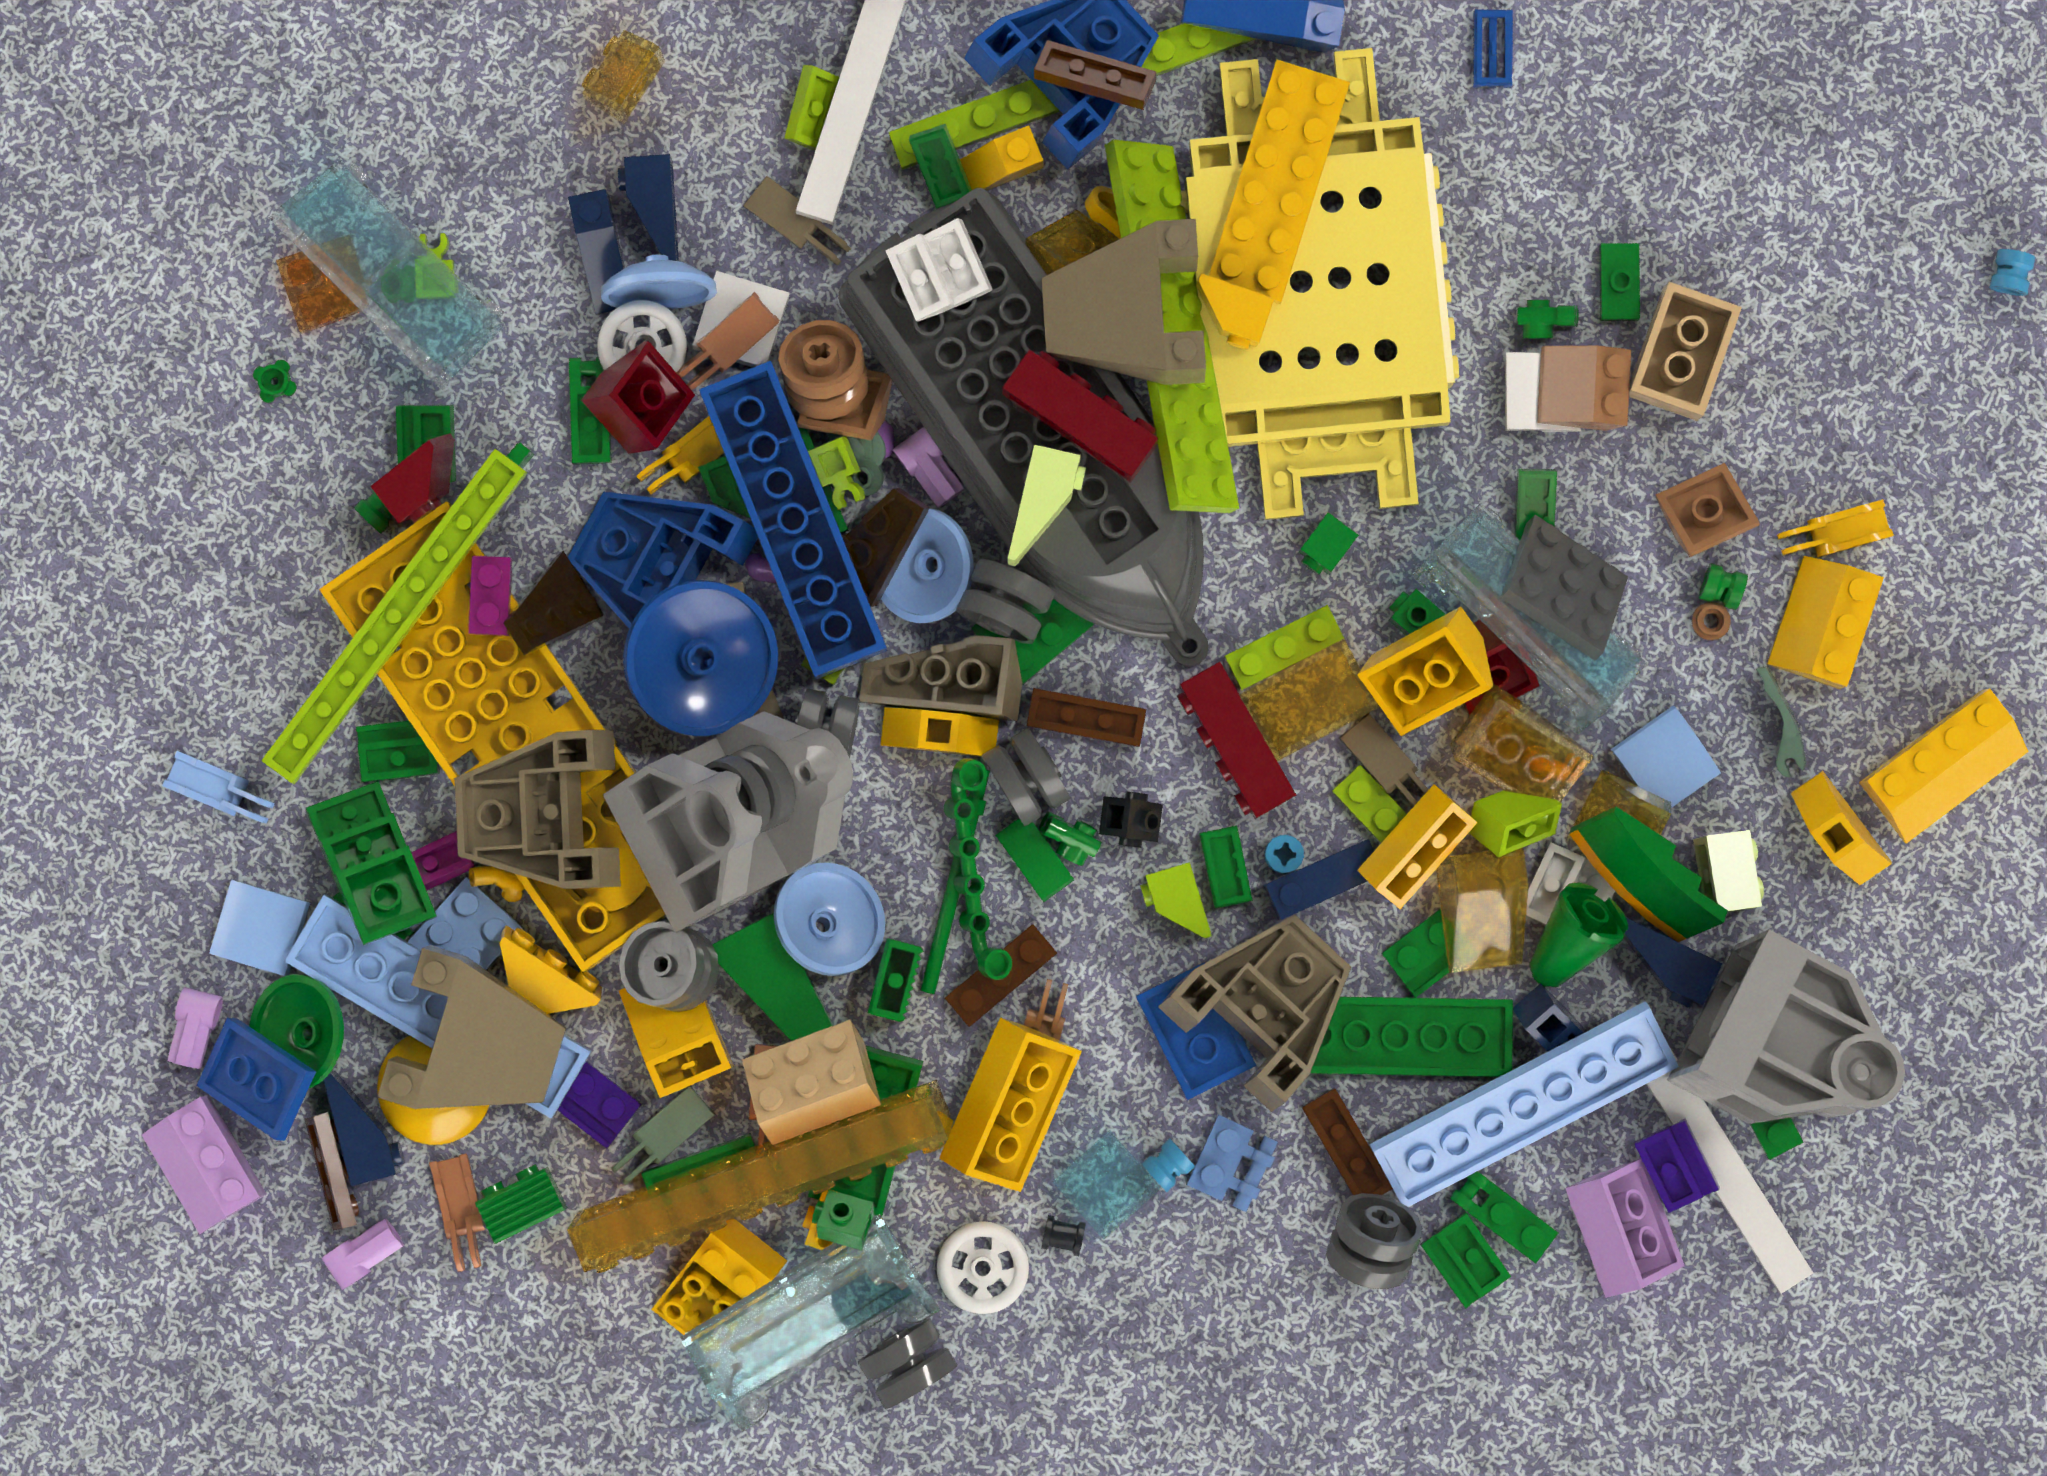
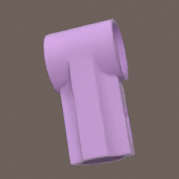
(924, 461)
(195, 1017)
(356, 1257)

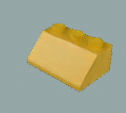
(1825, 621)
(1428, 671)

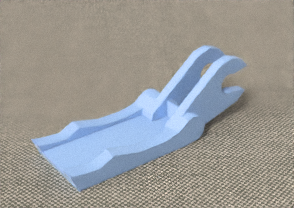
(212, 786)

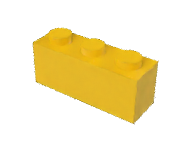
(1417, 846)

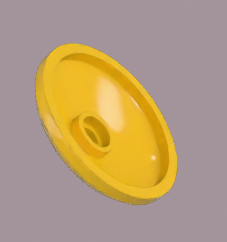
(427, 1125)

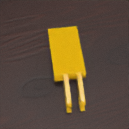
(686, 455)
(1843, 529)

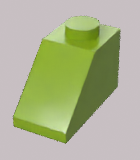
(1513, 820)
(1177, 898)

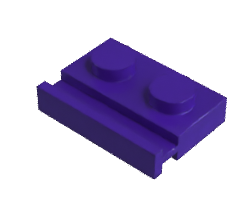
(598, 1105)
(1677, 1165)

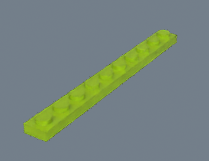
(1027, 103)
(394, 616)

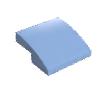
(1666, 758)
(258, 927)

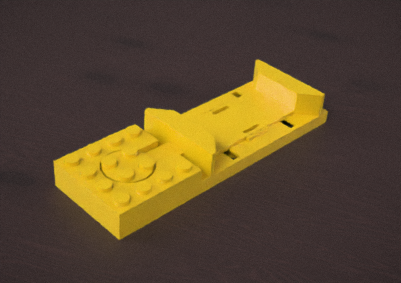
(492, 700)

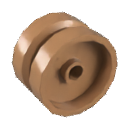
(823, 369)

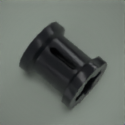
(1063, 1235)

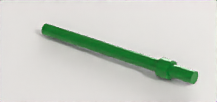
(949, 904)

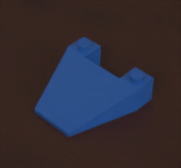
(1094, 26)
(649, 543)

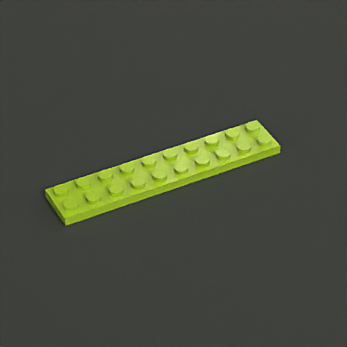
(1184, 415)

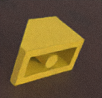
(1003, 160)
(1235, 310)

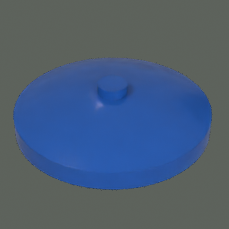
(700, 657)

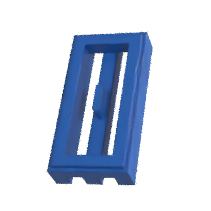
(1492, 79)

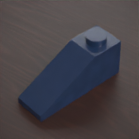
(652, 194)
(597, 242)
(1318, 880)
(1673, 965)
(1547, 1019)
(362, 1138)

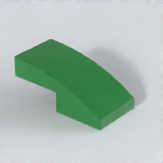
(1035, 858)

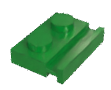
(420, 423)
(393, 752)
(1420, 955)
(1465, 1260)

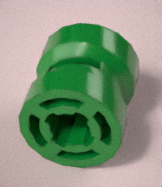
(374, 512)
(1723, 586)

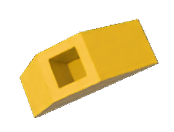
(938, 731)
(1839, 829)
(544, 975)

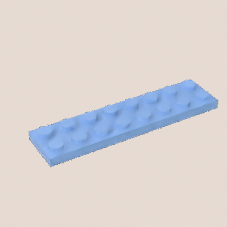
(381, 979)
(1524, 1105)

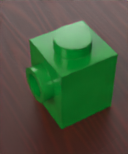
(1327, 545)
(1413, 612)
(843, 1219)

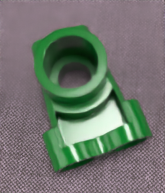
(1540, 317)
(1076, 839)

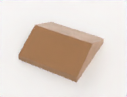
(863, 420)
(1706, 510)

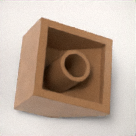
(1584, 386)

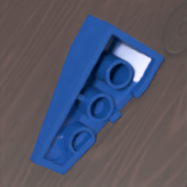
(1295, 23)

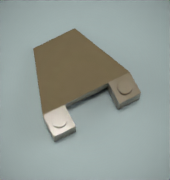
(1111, 312)
(528, 812)
(1276, 995)
(488, 1043)

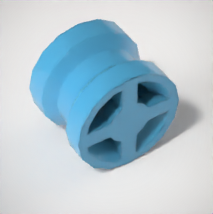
(1277, 854)

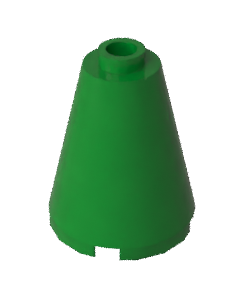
(1576, 934)

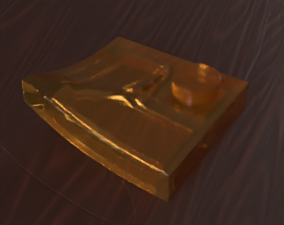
(312, 294)

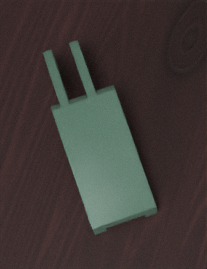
(1791, 741)
(668, 1130)

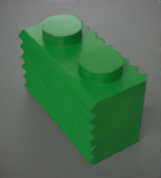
(895, 980)
(521, 1203)

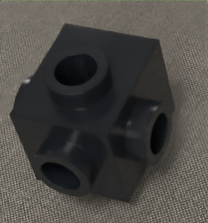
(1131, 819)

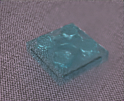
(1106, 1184)

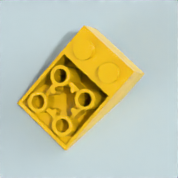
(677, 1045)
(717, 1276)

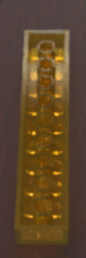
(758, 1178)

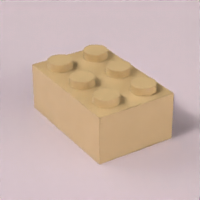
(1683, 351)
(811, 1082)

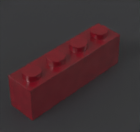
(1081, 415)
(1237, 741)

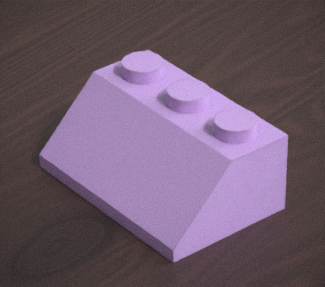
(203, 1163)
(1624, 1228)

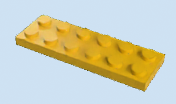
(1279, 179)

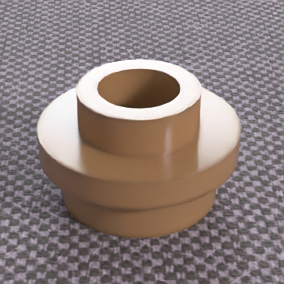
(1719, 612)

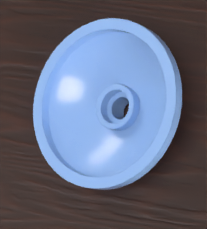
(661, 281)
(920, 591)
(846, 909)

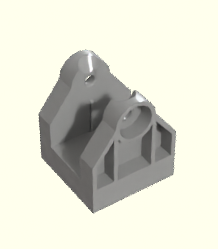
(707, 847)
(1787, 1038)

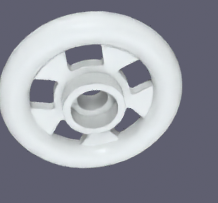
(659, 318)
(963, 1240)

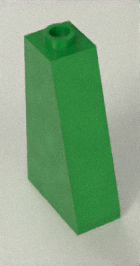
(773, 979)

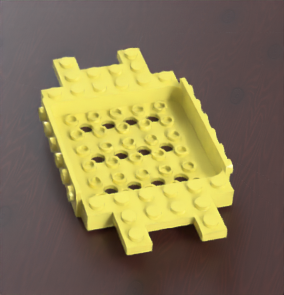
(1336, 413)

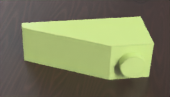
(1046, 493)

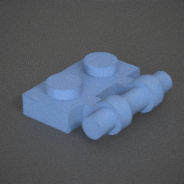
(1221, 1157)

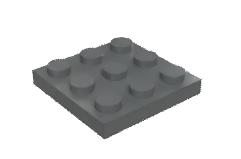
(1564, 587)

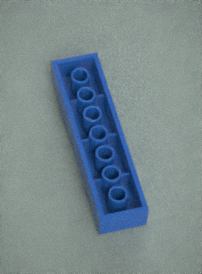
(793, 520)

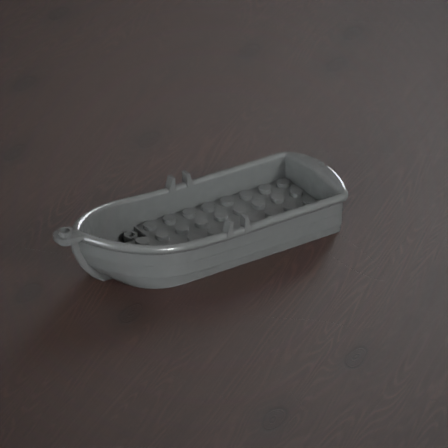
(1116, 544)

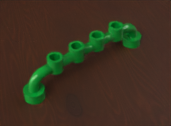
(971, 776)

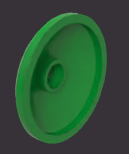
(293, 1011)

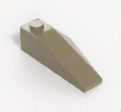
(961, 677)

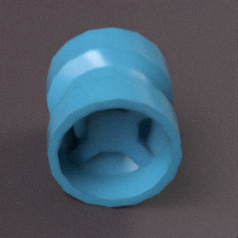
(2012, 272)
(1168, 1165)

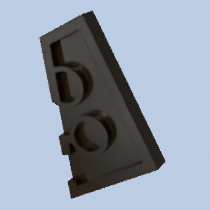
(883, 539)
(552, 608)

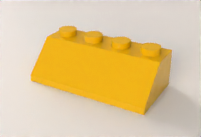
(1945, 765)
(1010, 1105)

